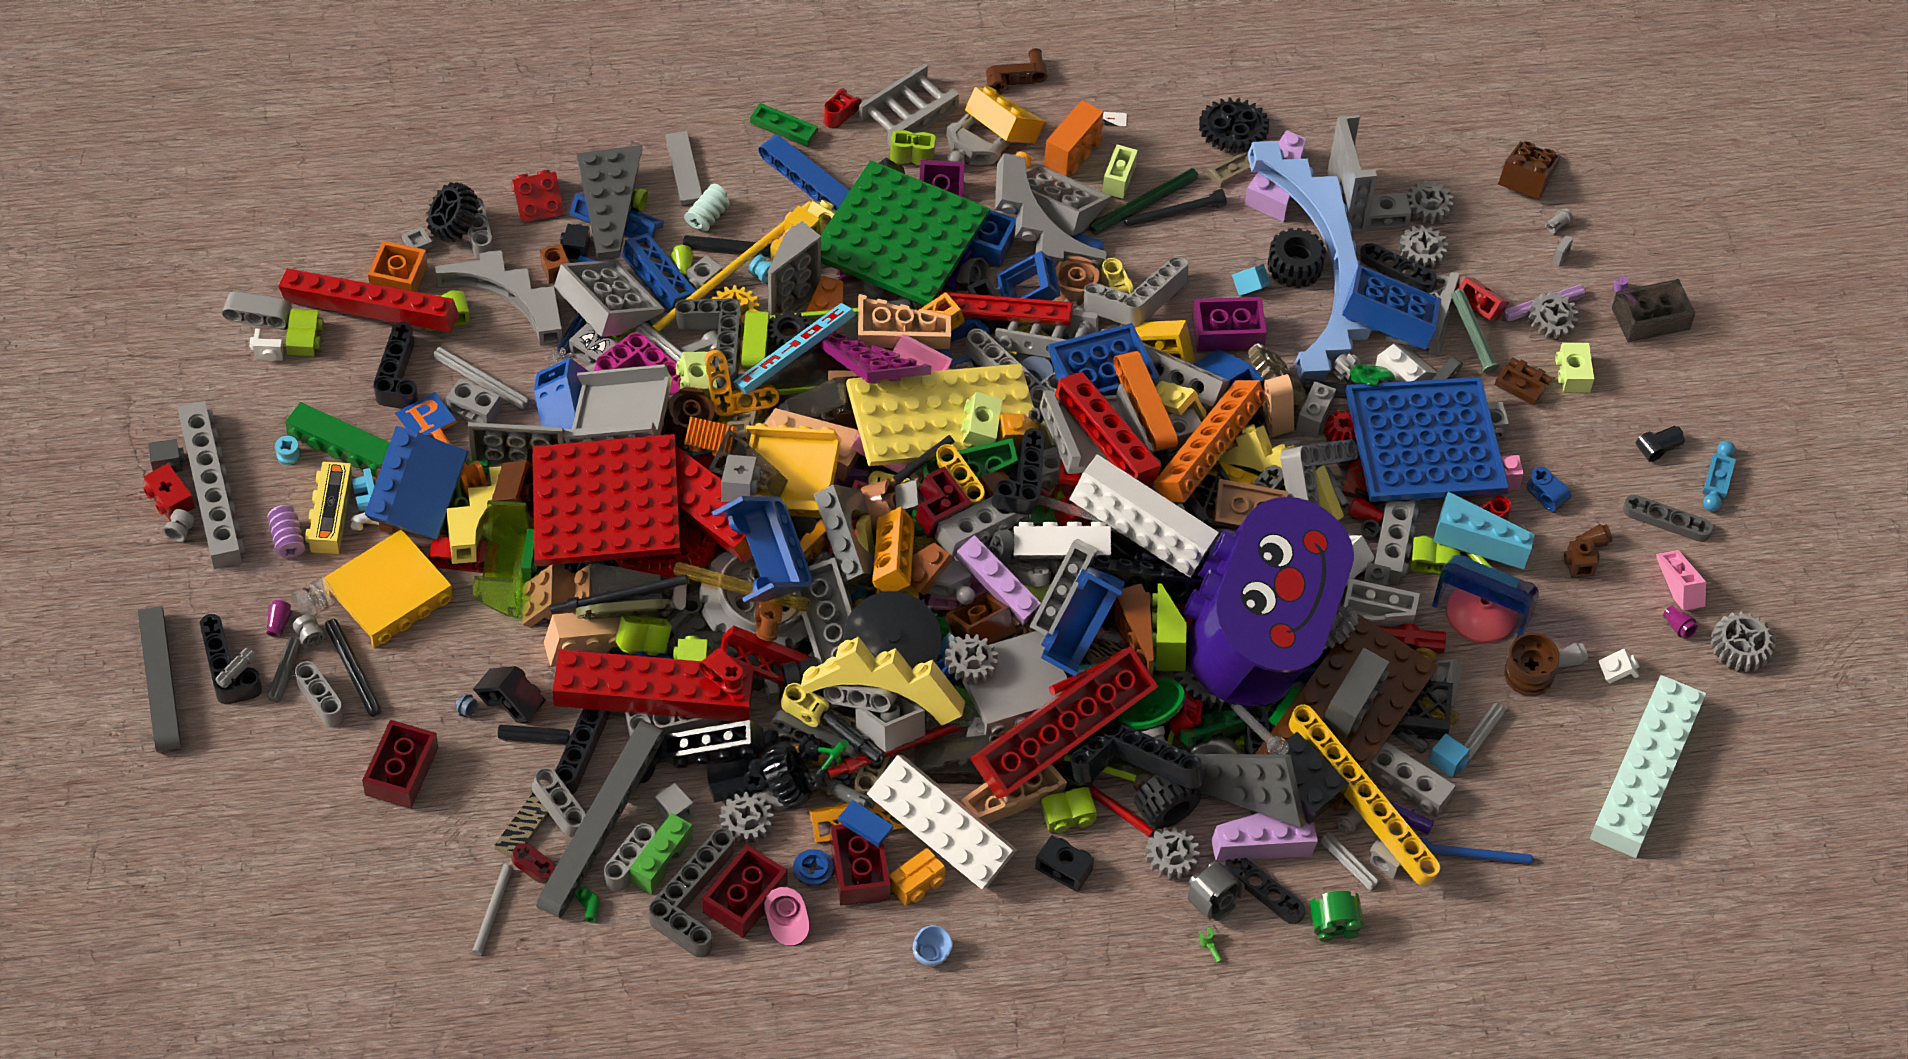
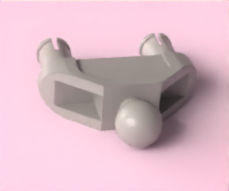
(971, 148)
(954, 581)

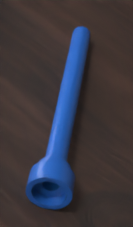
(1478, 853)

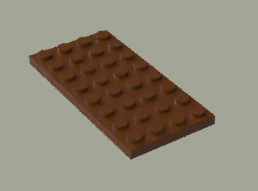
(1405, 682)

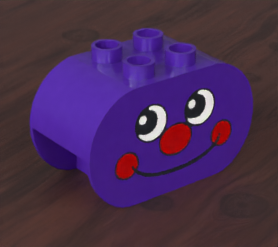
(1267, 600)

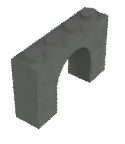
(838, 508)

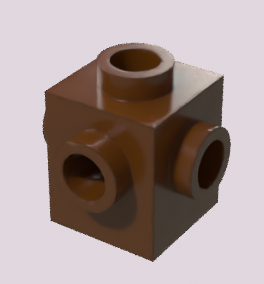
(1581, 558)

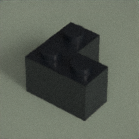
(512, 691)

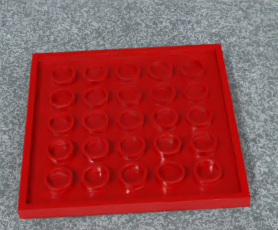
(605, 500)

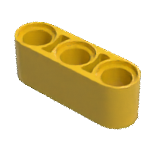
(958, 465)

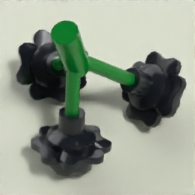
(810, 751)

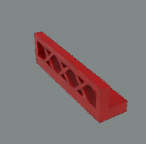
(748, 644)

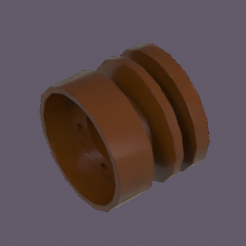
(1531, 664)

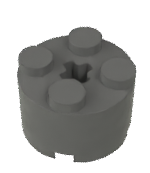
(1215, 891)

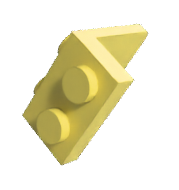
(1179, 399)

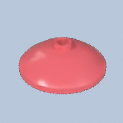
(1479, 621)

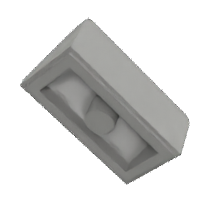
(1448, 671)

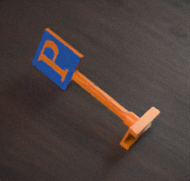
(430, 418)

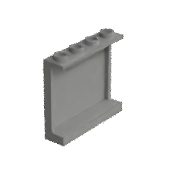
(1356, 183)
(620, 404)
(1070, 436)
(1017, 684)

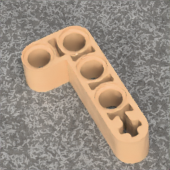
(1278, 405)

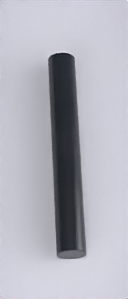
(921, 461)

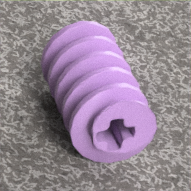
(286, 531)

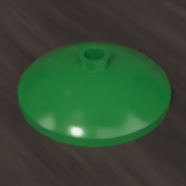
(1156, 707)

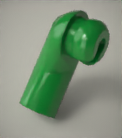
(590, 902)

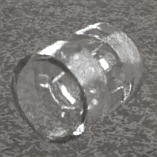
(314, 598)

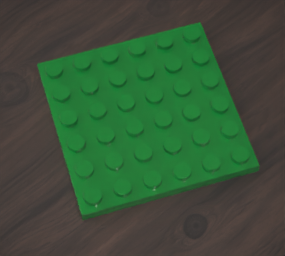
(900, 233)

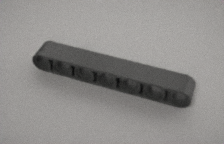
(159, 679)

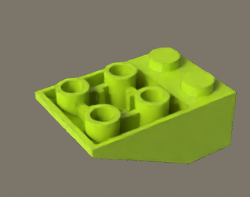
(1168, 633)

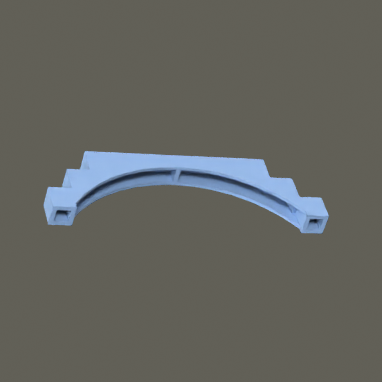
(1324, 204)

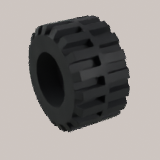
(1295, 271)
(1165, 802)

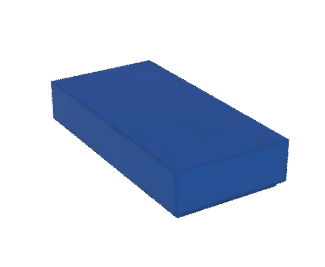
(865, 823)

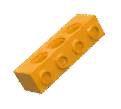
(893, 551)

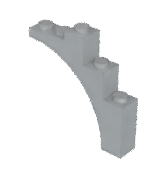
(1032, 224)
(514, 286)

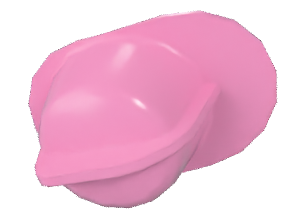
(787, 916)

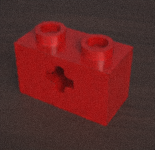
(1483, 299)
(167, 491)

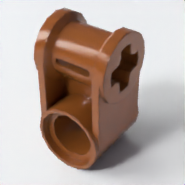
(767, 618)

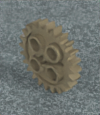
(1272, 366)

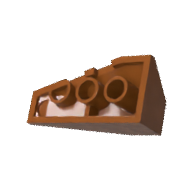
(1133, 622)

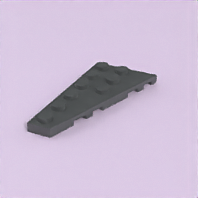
(608, 190)
(1256, 783)

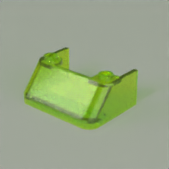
(502, 575)

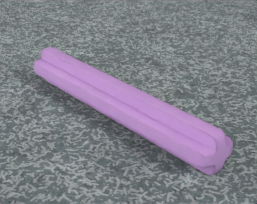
(1523, 309)

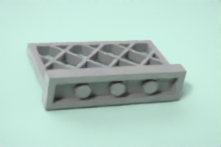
(1446, 308)

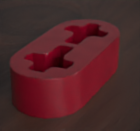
(533, 862)

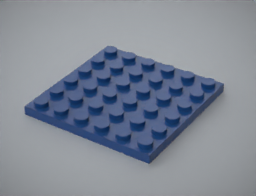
(1426, 439)

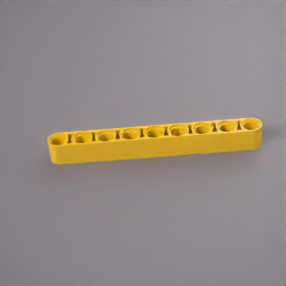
(1367, 805)

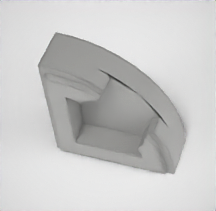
(770, 799)

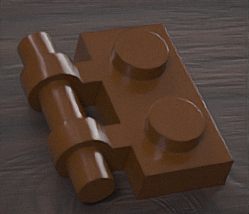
(1521, 385)

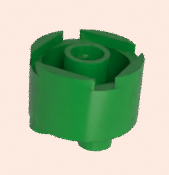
(1337, 915)

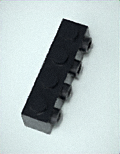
(713, 743)

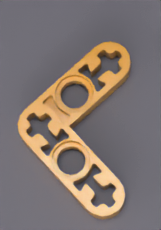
(733, 397)

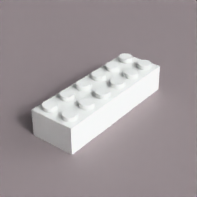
(1143, 515)
(941, 821)

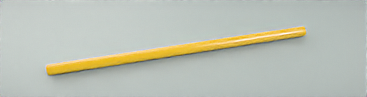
(727, 271)

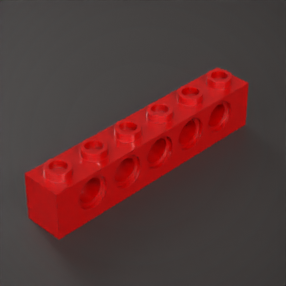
(1107, 428)

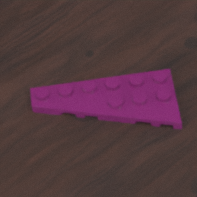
(871, 363)

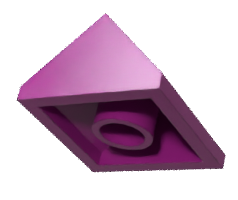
(943, 174)

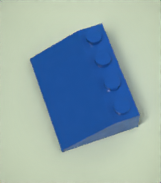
(1392, 307)
(1095, 356)
(416, 483)

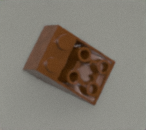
(1529, 169)

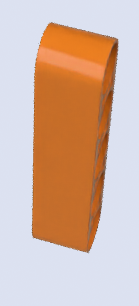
(1145, 400)

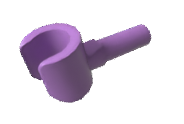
(1622, 285)

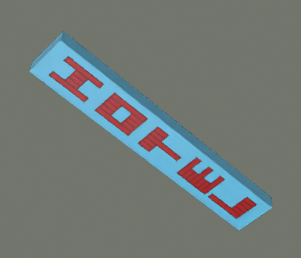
(794, 348)

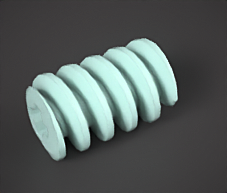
(707, 208)

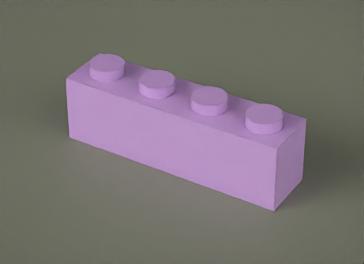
(998, 580)

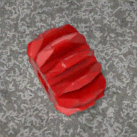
(1339, 427)

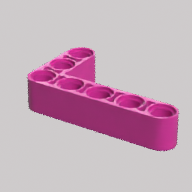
(637, 351)

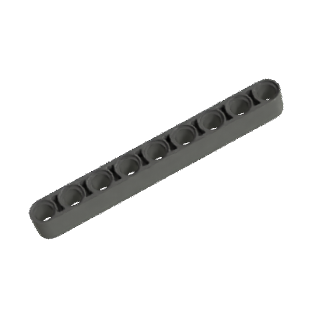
(600, 819)

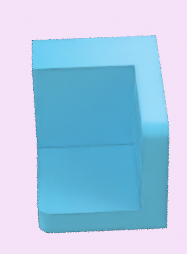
(1251, 279)

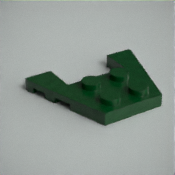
(1213, 722)

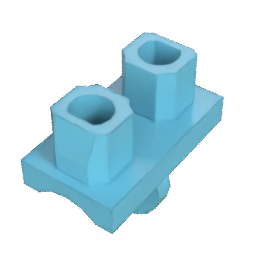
(363, 484)

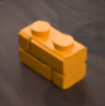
(917, 877)

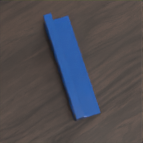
(637, 223)
(651, 272)

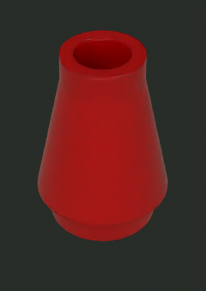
(1363, 510)

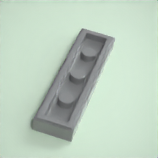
(683, 167)

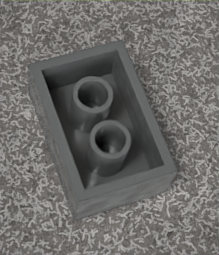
(1356, 693)

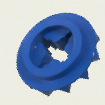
(806, 860)

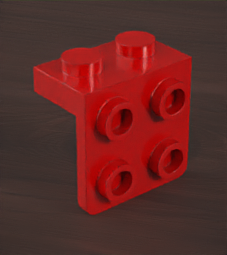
(537, 196)

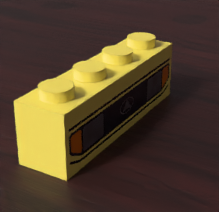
(330, 508)

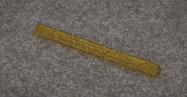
(736, 585)

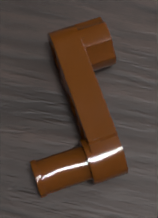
(1016, 74)

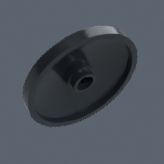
(898, 622)

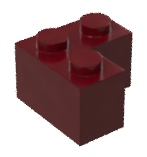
(943, 500)

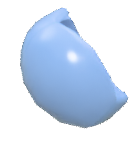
(932, 945)

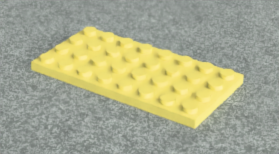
(914, 414)

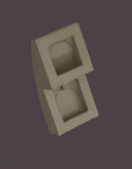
(742, 420)

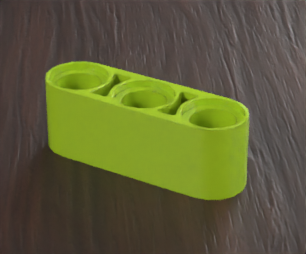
(755, 338)

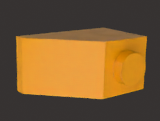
(1014, 427)

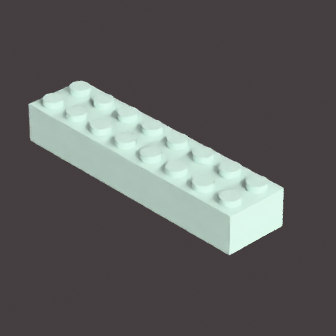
(1647, 766)

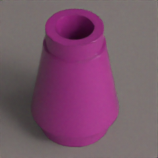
(278, 616)
(1680, 622)

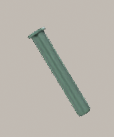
(1474, 331)

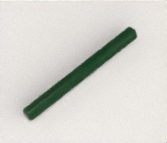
(1143, 201)

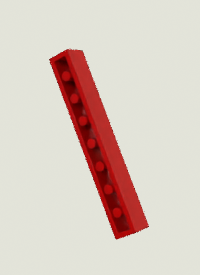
(369, 300)

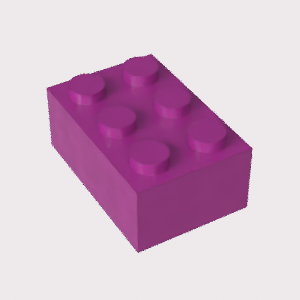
(1228, 323)

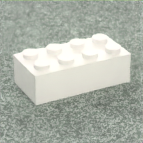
(1054, 541)

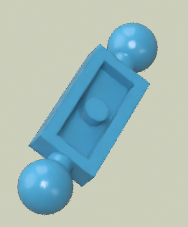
(1719, 476)

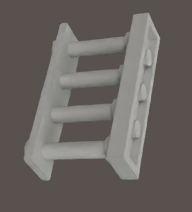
(919, 121)
(1035, 344)

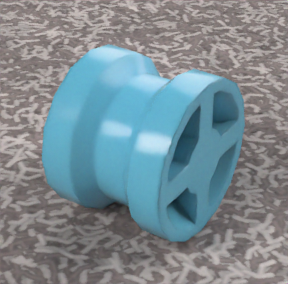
(760, 267)
(286, 456)

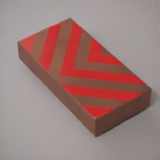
(1354, 479)

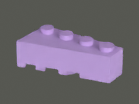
(1265, 194)
(1262, 838)

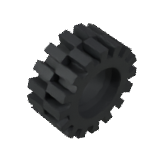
(785, 321)

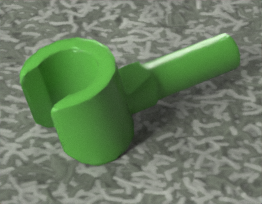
(459, 494)
(1209, 942)

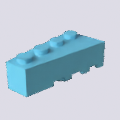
(1482, 533)

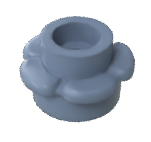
(466, 705)

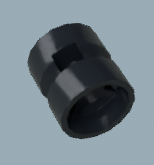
(793, 672)

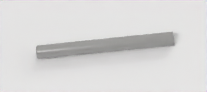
(492, 910)

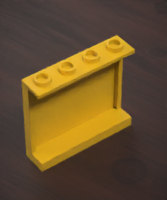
(803, 457)
(390, 587)

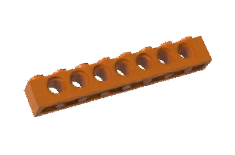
(1210, 440)

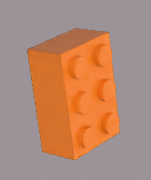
(1074, 139)

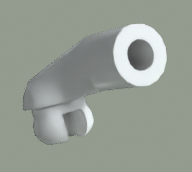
(358, 520)

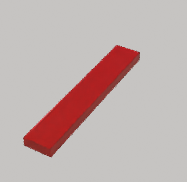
(1011, 308)

